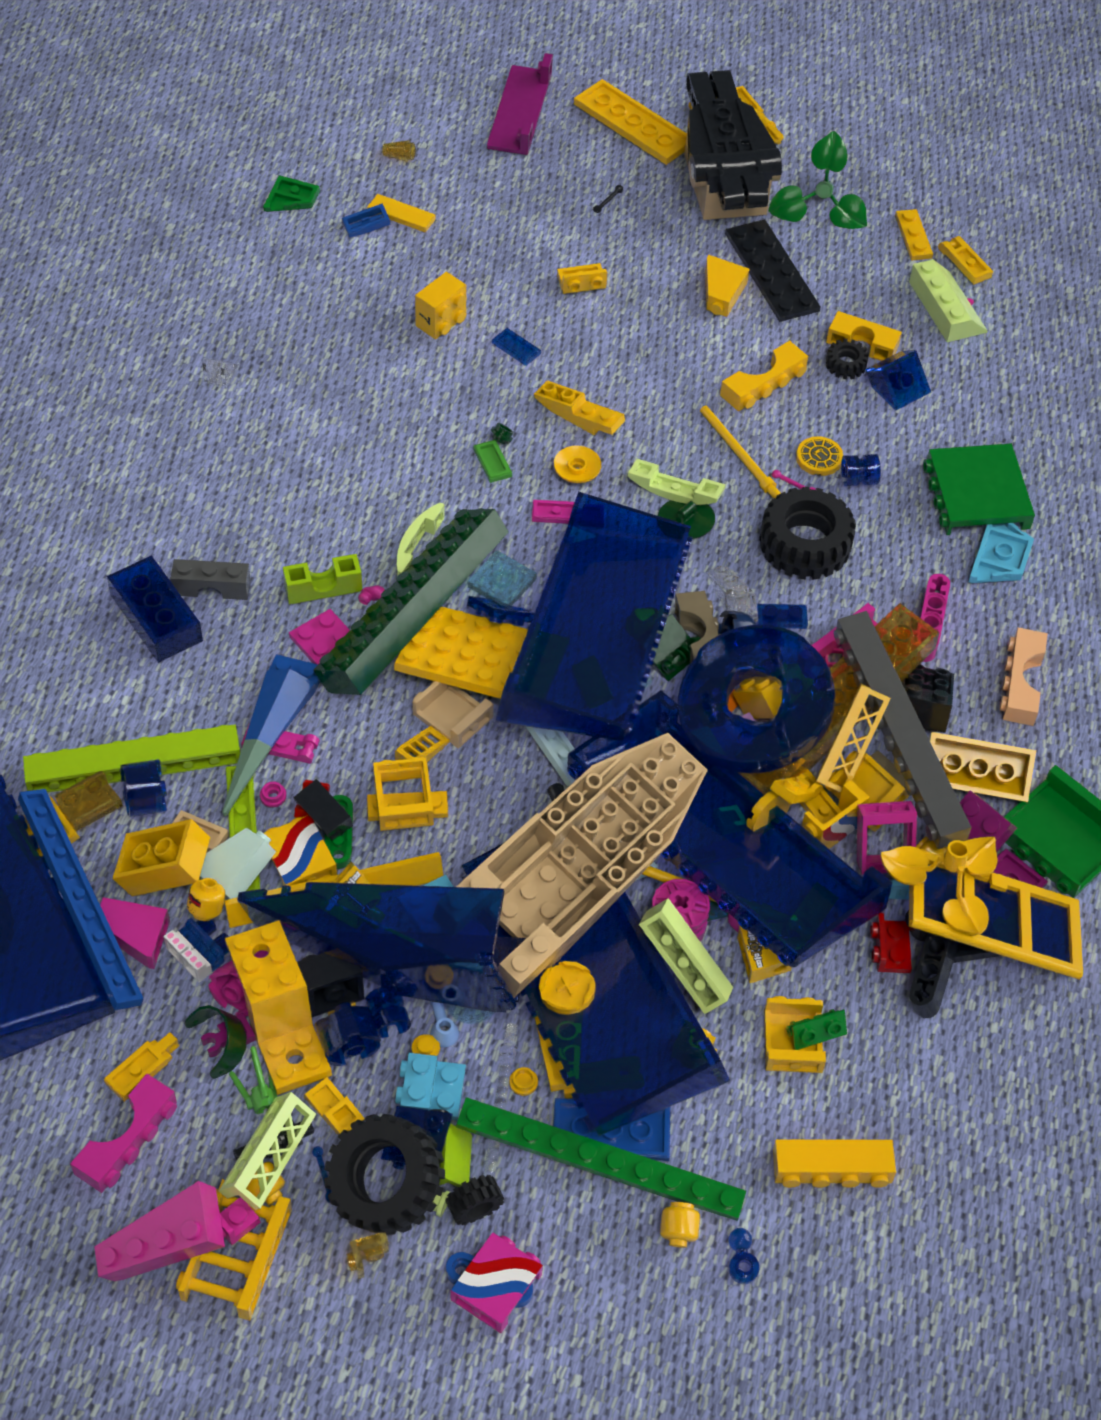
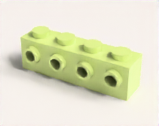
(686, 956)

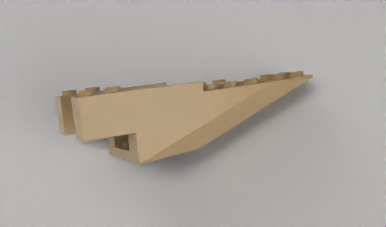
(586, 851)

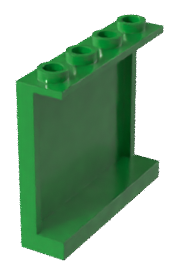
(978, 486)
(1059, 832)

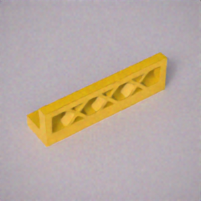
(844, 732)

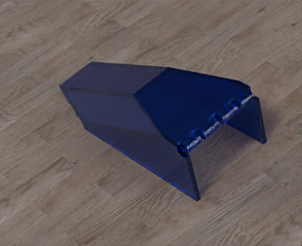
(404, 937)

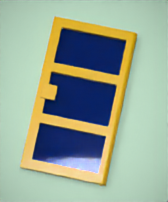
(1022, 923)

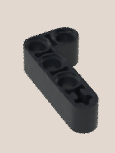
(930, 964)

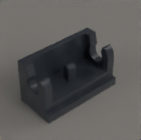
(324, 810)

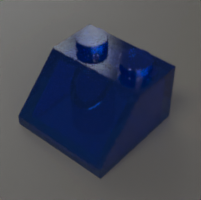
(899, 379)

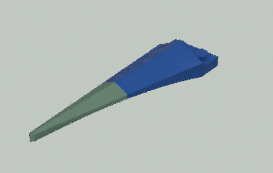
(282, 696)

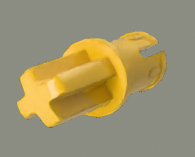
(775, 134)

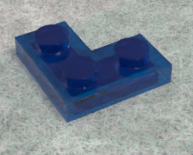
(499, 612)
(783, 615)

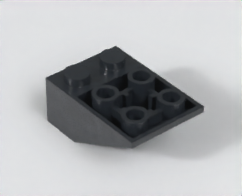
(931, 696)

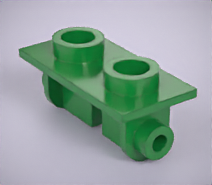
(817, 1030)

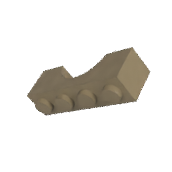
(696, 615)

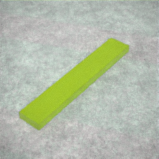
(243, 814)

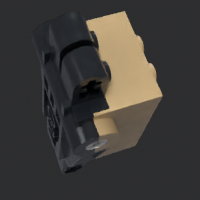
(727, 149)

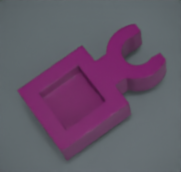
(220, 1038)

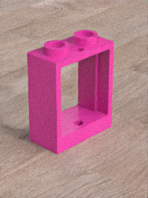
(881, 814)

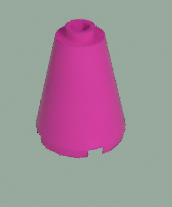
(227, 988)

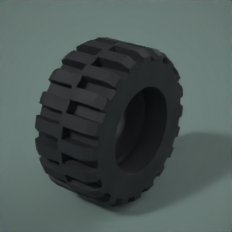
(802, 555)
(349, 1166)

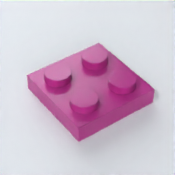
(319, 635)

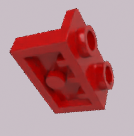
(892, 945)

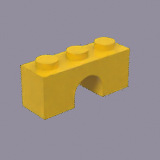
(882, 339)

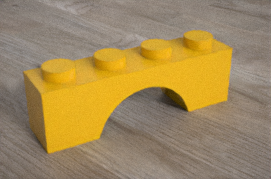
(745, 389)

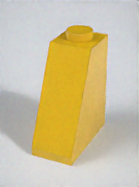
(723, 284)

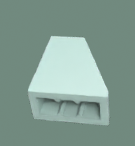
(238, 861)

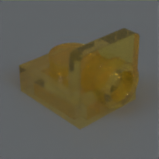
(367, 1248)

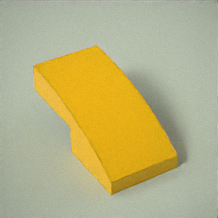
(332, 1106)

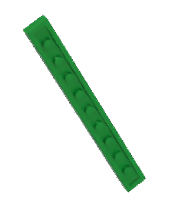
(601, 1159)

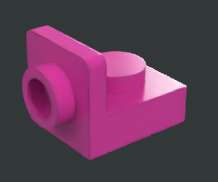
(238, 1220)

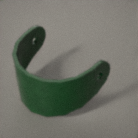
(236, 1037)

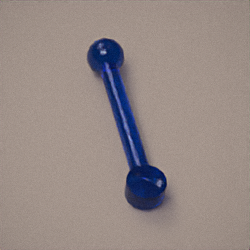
(318, 1152)

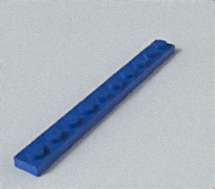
(80, 900)

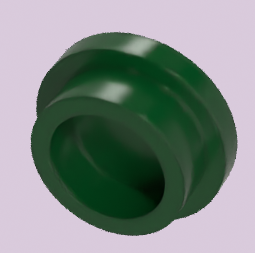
(502, 433)

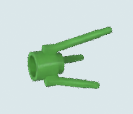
(262, 1095)

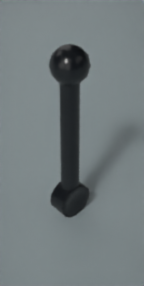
(598, 208)

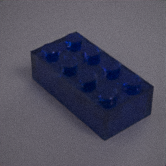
(155, 608)

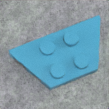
(1001, 554)

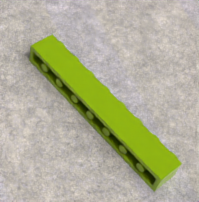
(176, 753)

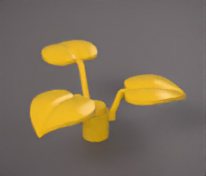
(979, 858)

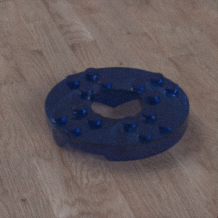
(740, 742)

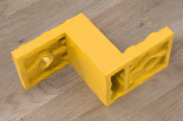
(278, 1007)

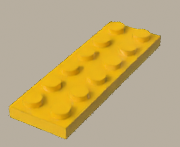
(632, 121)

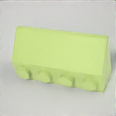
(945, 301)

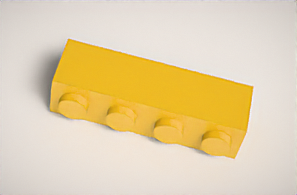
(834, 1162)

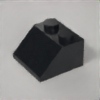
(330, 982)

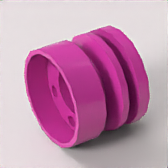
(688, 901)

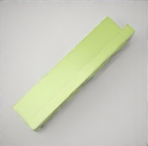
(259, 1145)

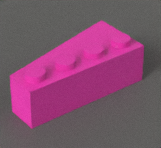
(166, 1235)

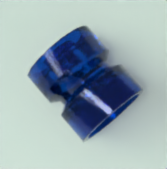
(868, 467)
(388, 1010)

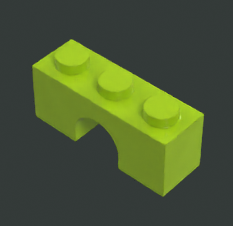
(340, 579)

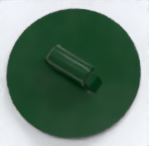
(699, 517)

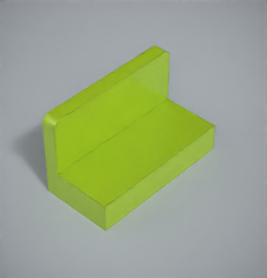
(456, 1156)

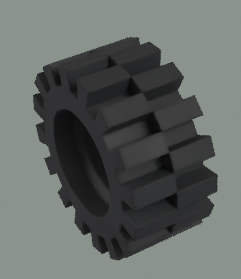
(850, 350)
(474, 1199)

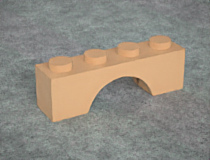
(1022, 700)

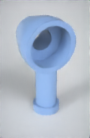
(448, 1037)

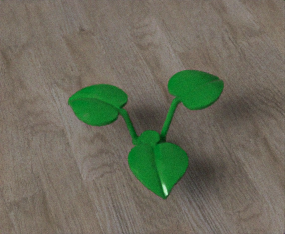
(831, 155)

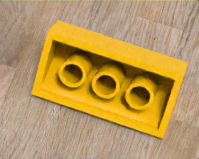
(985, 766)

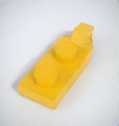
(145, 1060)

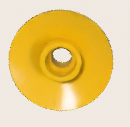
(577, 457)

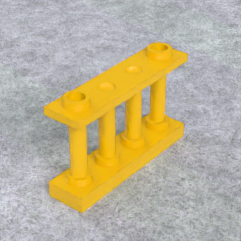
(254, 1270)

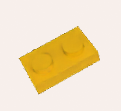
(582, 278)

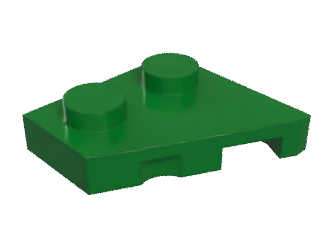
(291, 195)

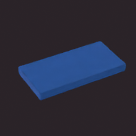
(643, 1137)

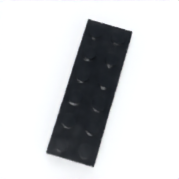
(772, 270)

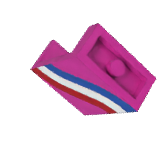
(496, 1281)

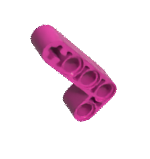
(935, 605)

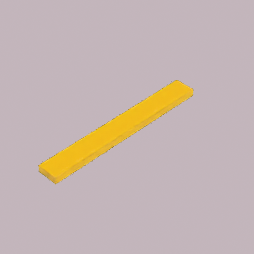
(404, 872)

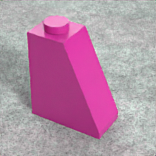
(137, 928)

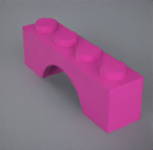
(101, 1162)

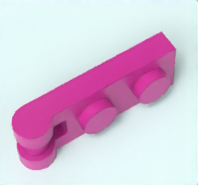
(287, 745)

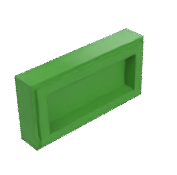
(492, 461)

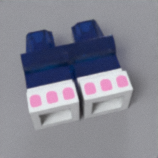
(196, 948)

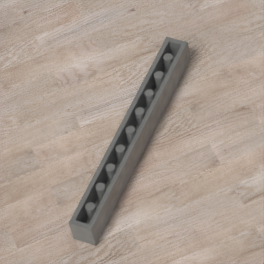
(903, 731)

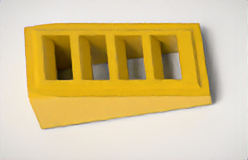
(410, 746)

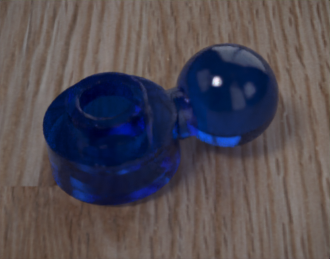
(740, 1241)

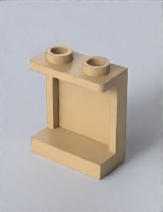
(452, 712)

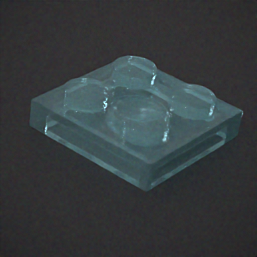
(502, 579)

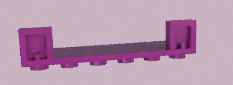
(520, 107)

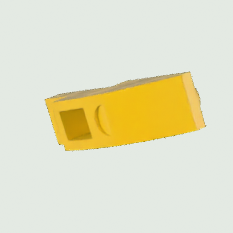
(574, 408)

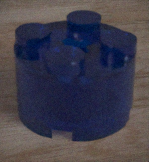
(142, 787)
(348, 1033)

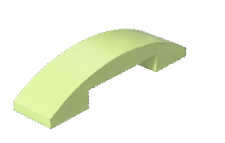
(673, 488)
(426, 522)

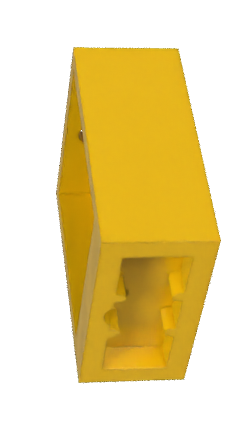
(403, 815)

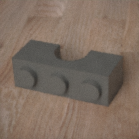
(229, 578)

